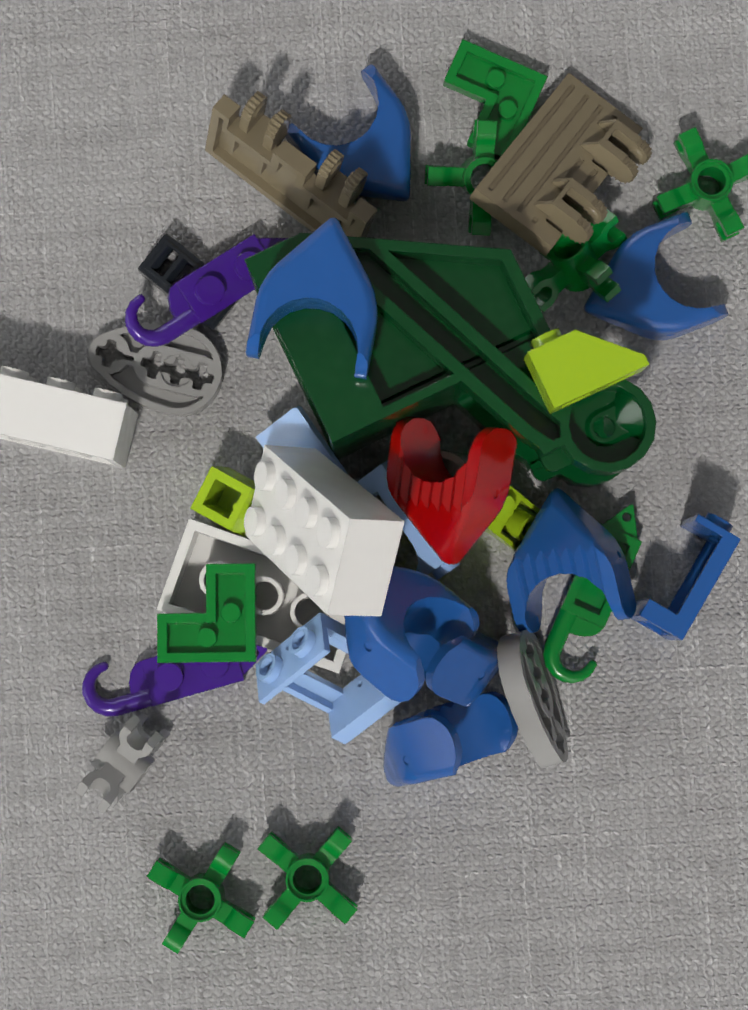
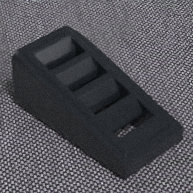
(157, 257)

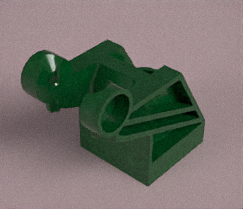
(450, 336)

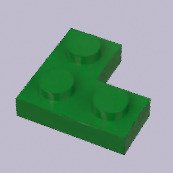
(501, 85)
(225, 630)

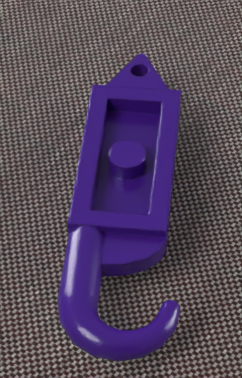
(201, 293)
(163, 682)

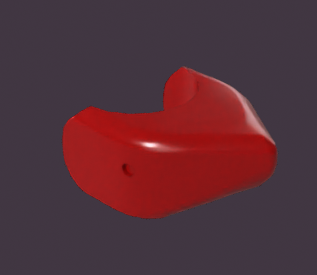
(444, 508)

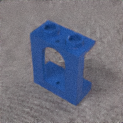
(676, 620)

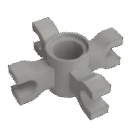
(122, 762)

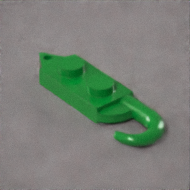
(585, 605)

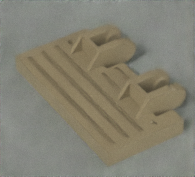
(557, 163)
(281, 172)

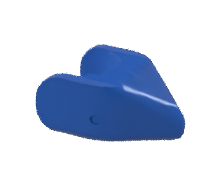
(380, 152)
(323, 276)
(642, 302)
(566, 542)
(412, 604)
(457, 668)
(447, 737)

